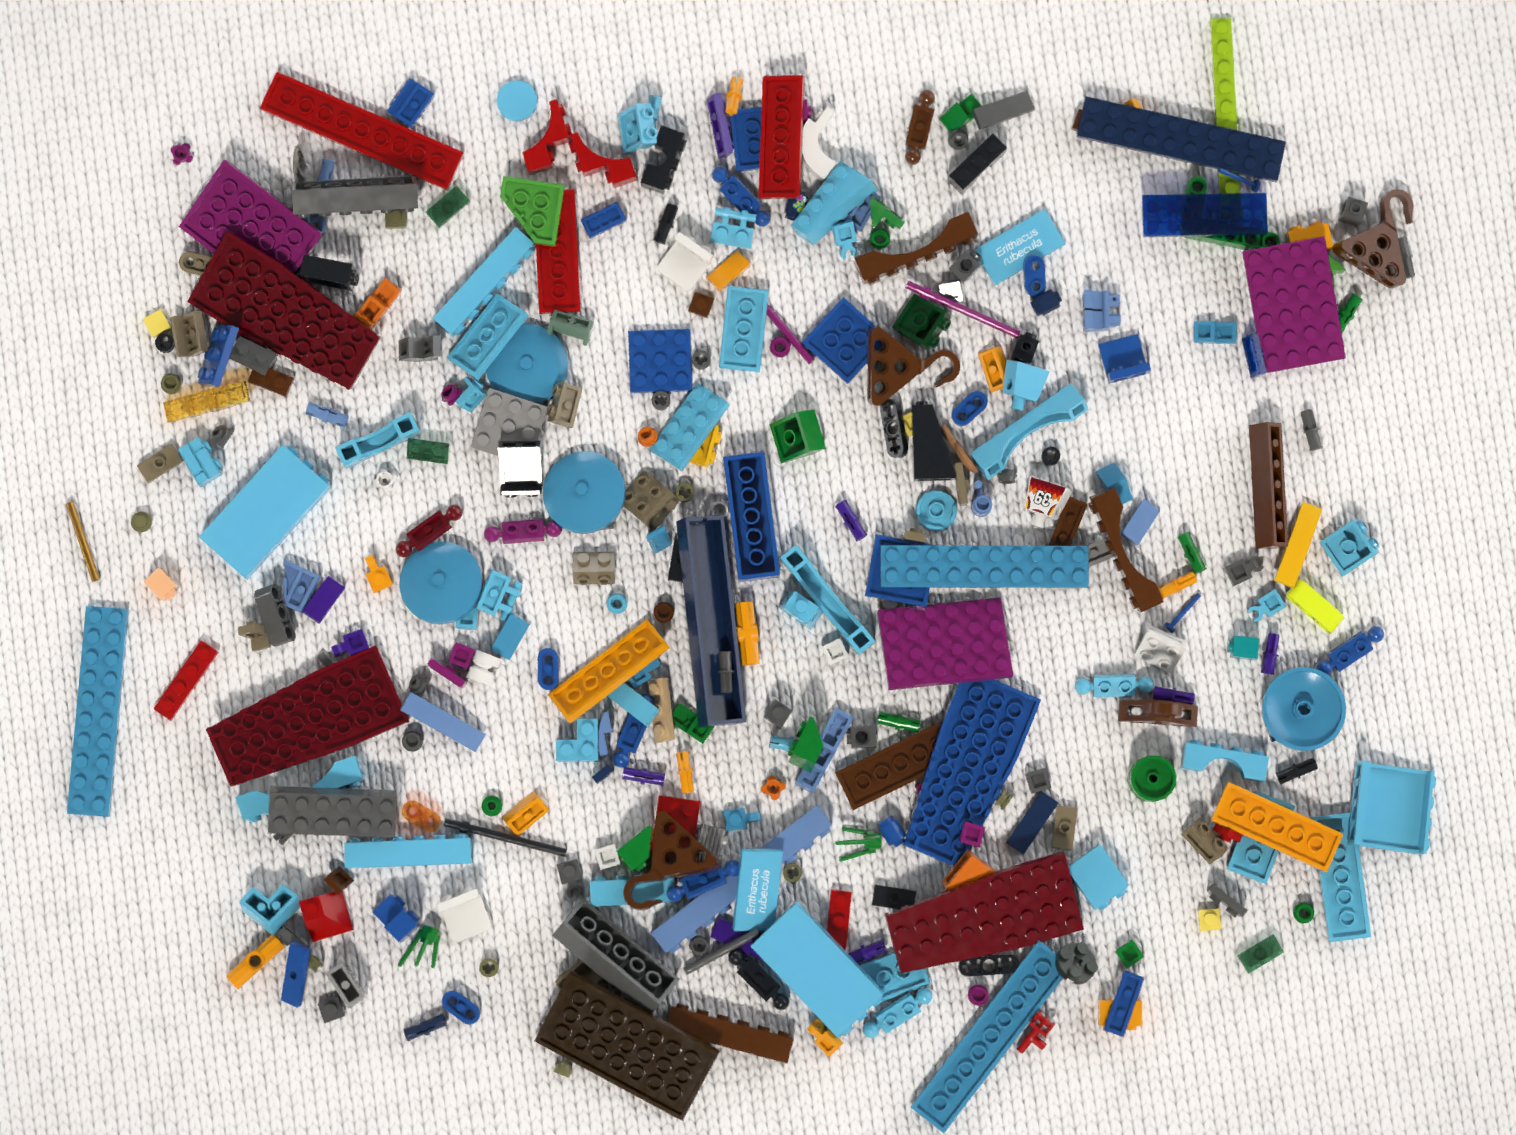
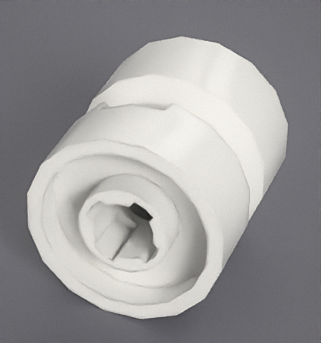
(483, 668)

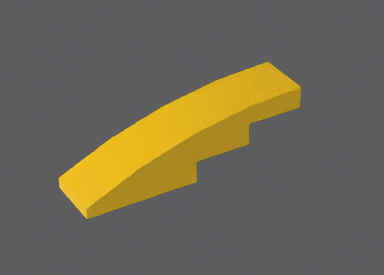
(1298, 544)

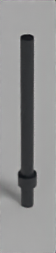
(465, 827)

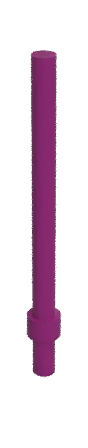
(926, 293)

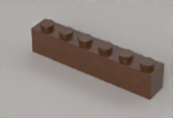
(1268, 485)
(732, 1035)

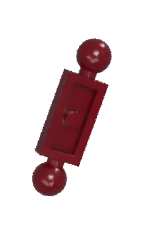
(429, 530)

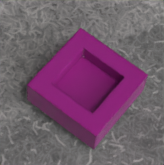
(806, 112)
(461, 655)
(971, 834)

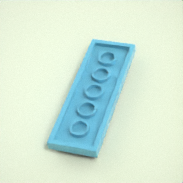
(1344, 887)

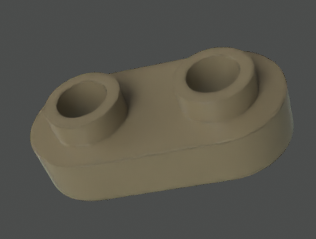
(200, 262)

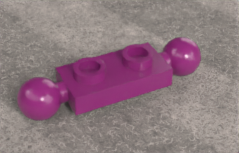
(522, 531)

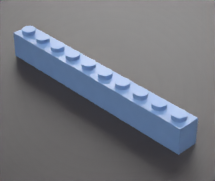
(717, 900)

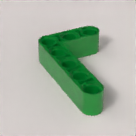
(1238, 241)

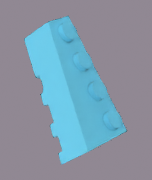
(832, 202)

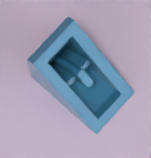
(1112, 477)

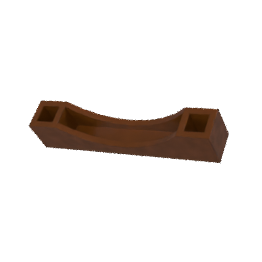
(877, 265)
(1109, 510)

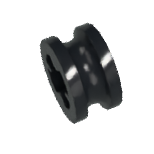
(159, 345)
(1056, 458)

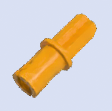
(734, 96)
(1177, 585)
(685, 772)

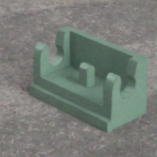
(571, 326)

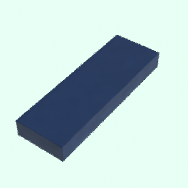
(1032, 822)

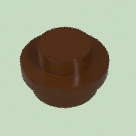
(663, 612)

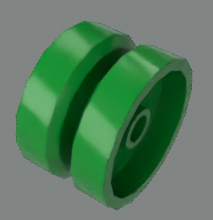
(1163, 784)

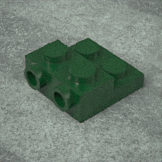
(922, 322)

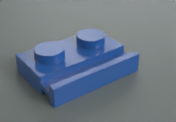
(411, 103)

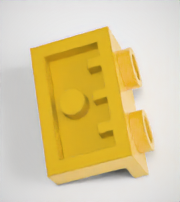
(705, 453)

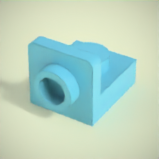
(472, 395)

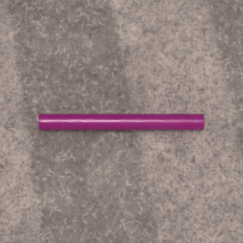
(789, 335)

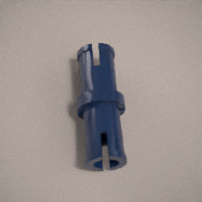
(425, 1027)

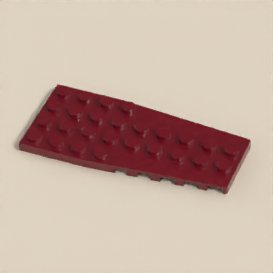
(282, 312)
(309, 719)
(988, 916)

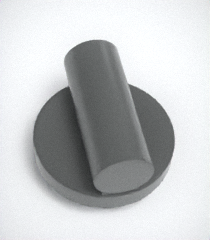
(221, 435)
(419, 684)

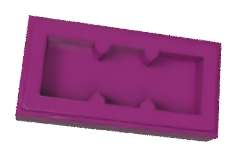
(447, 672)

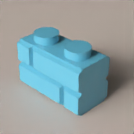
(200, 462)

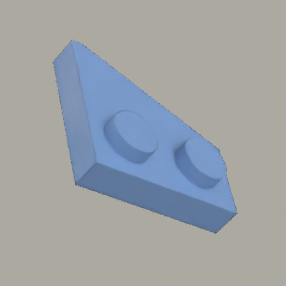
(298, 586)

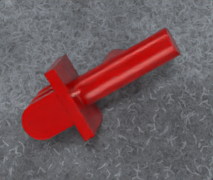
(1032, 1036)

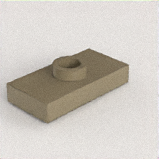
(160, 463)
(962, 484)
(1064, 827)

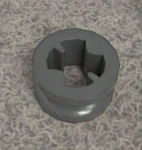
(696, 355)
(662, 394)

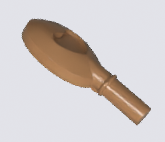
(959, 450)

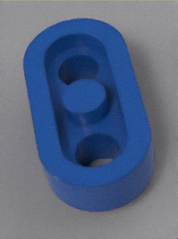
(1034, 276)
(969, 409)
(548, 669)
(460, 1008)

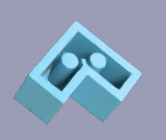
(584, 748)
(270, 912)

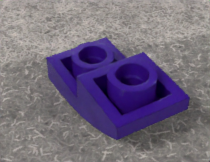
(323, 600)

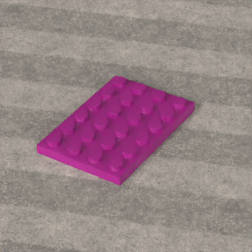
(251, 212)
(1294, 304)
(944, 643)

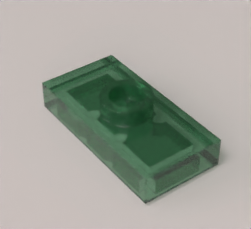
(447, 207)
(428, 451)
(1260, 953)

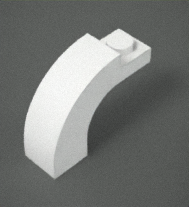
(813, 158)

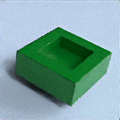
(1129, 954)

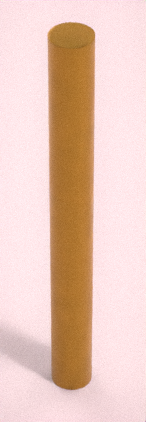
(82, 541)

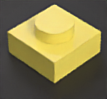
(1209, 919)

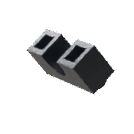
(973, 166)
(658, 177)

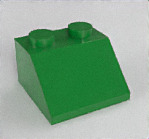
(797, 436)
(637, 850)

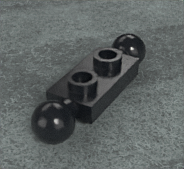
(758, 979)

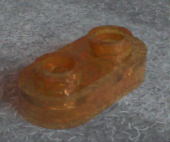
(421, 817)

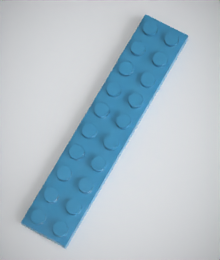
(983, 566)
(97, 711)
(989, 1038)

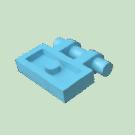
(730, 233)
(493, 593)

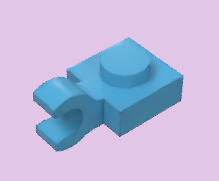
(644, 675)
(737, 819)

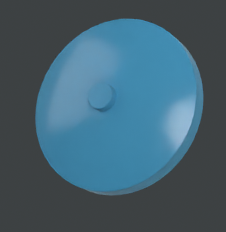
(529, 365)
(584, 492)
(441, 583)
(1303, 709)

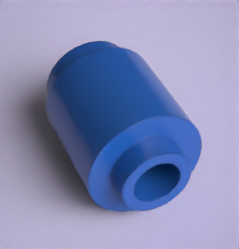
(892, 831)

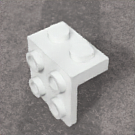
(685, 261)
(464, 914)

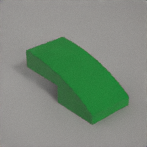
(688, 722)

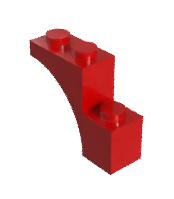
(558, 133)
(619, 170)

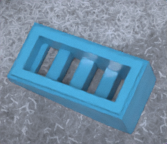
(659, 539)

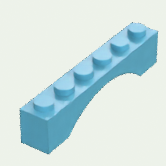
(1061, 407)
(826, 600)
(342, 774)

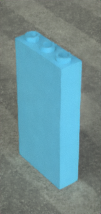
(265, 511)
(818, 969)

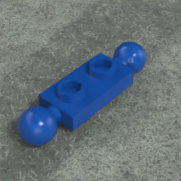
(740, 195)
(1351, 650)
(630, 738)
(703, 882)

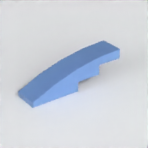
(442, 721)
(831, 738)

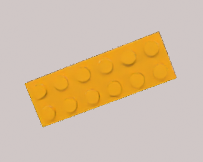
(608, 671)
(1277, 827)

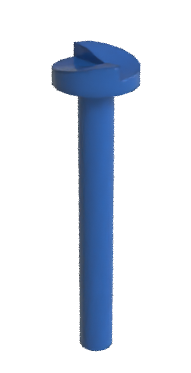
(1254, 185)
(1170, 627)

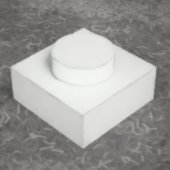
(835, 652)
(607, 857)

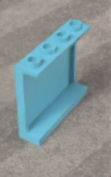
(1391, 808)

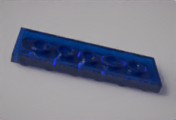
(1204, 215)

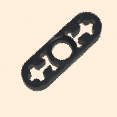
(901, 434)
(1004, 958)

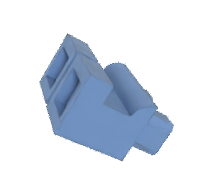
(1096, 310)

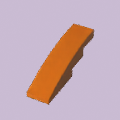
(378, 303)

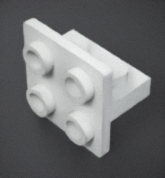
(1160, 649)

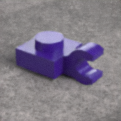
(354, 643)

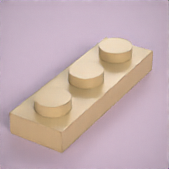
(663, 722)

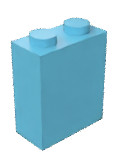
(1098, 878)

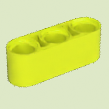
(1315, 606)

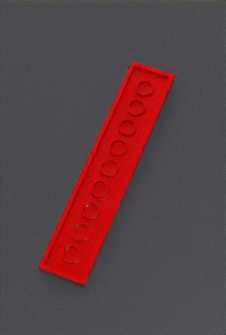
(362, 131)

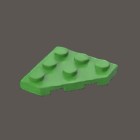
(535, 207)

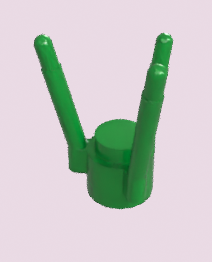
(871, 841)
(428, 936)

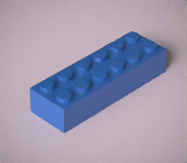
(751, 517)

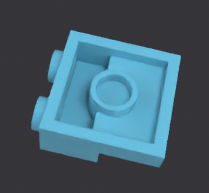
(637, 128)
(1350, 546)

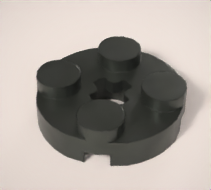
(1085, 958)

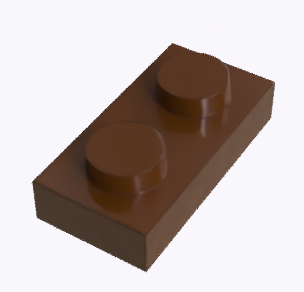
(272, 381)

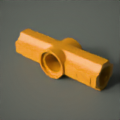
(747, 633)
(245, 970)

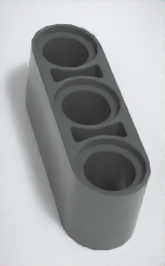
(274, 615)

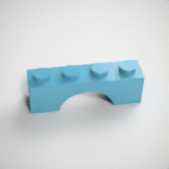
(391, 435)
(1251, 765)

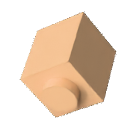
(162, 585)

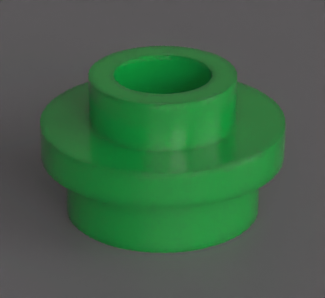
(879, 232)
(487, 811)
(1310, 912)

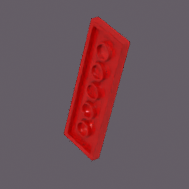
(781, 137)
(559, 265)

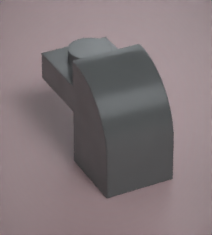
(420, 349)

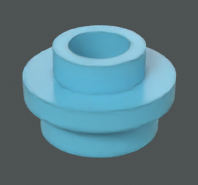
(616, 596)

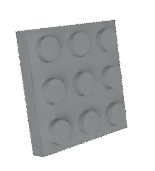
(507, 419)

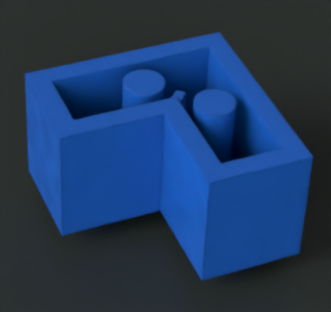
(397, 918)

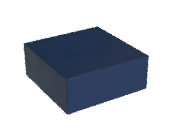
(602, 774)

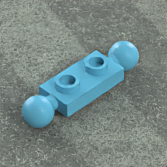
(1114, 685)
(897, 1012)

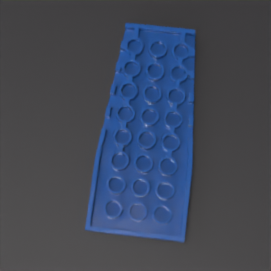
(969, 765)

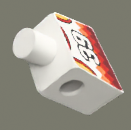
(1045, 500)

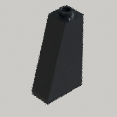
(929, 448)

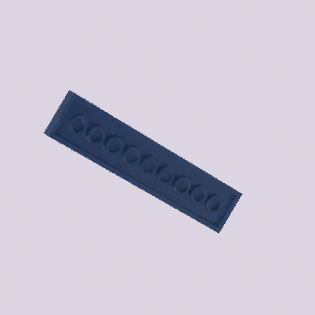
(1181, 139)

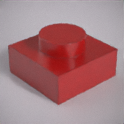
(1226, 834)

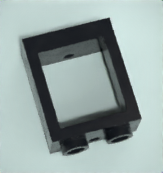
(329, 273)

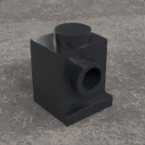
(1022, 355)

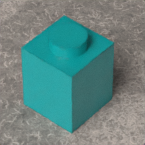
(1243, 647)

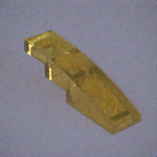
(206, 401)

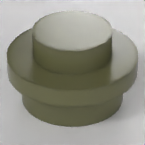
(171, 384)
(141, 522)

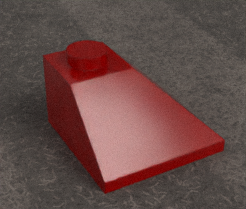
(326, 915)

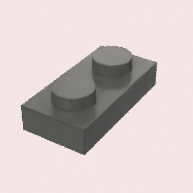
(1220, 896)

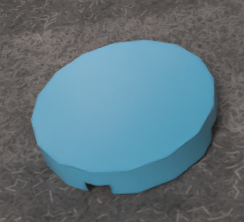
(517, 101)
(936, 510)

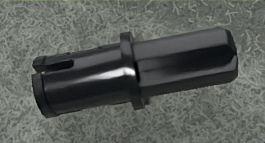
(665, 224)
(1296, 771)

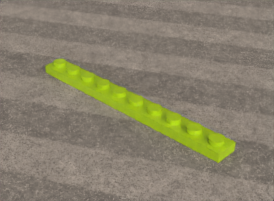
(1224, 88)

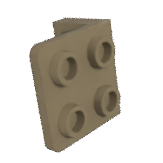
(649, 500)

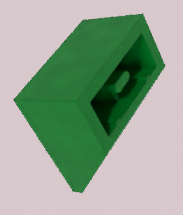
(808, 747)

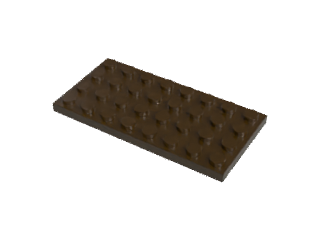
(626, 1045)

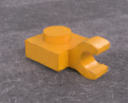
(378, 577)
(825, 1038)

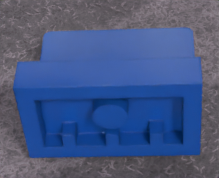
(1123, 359)

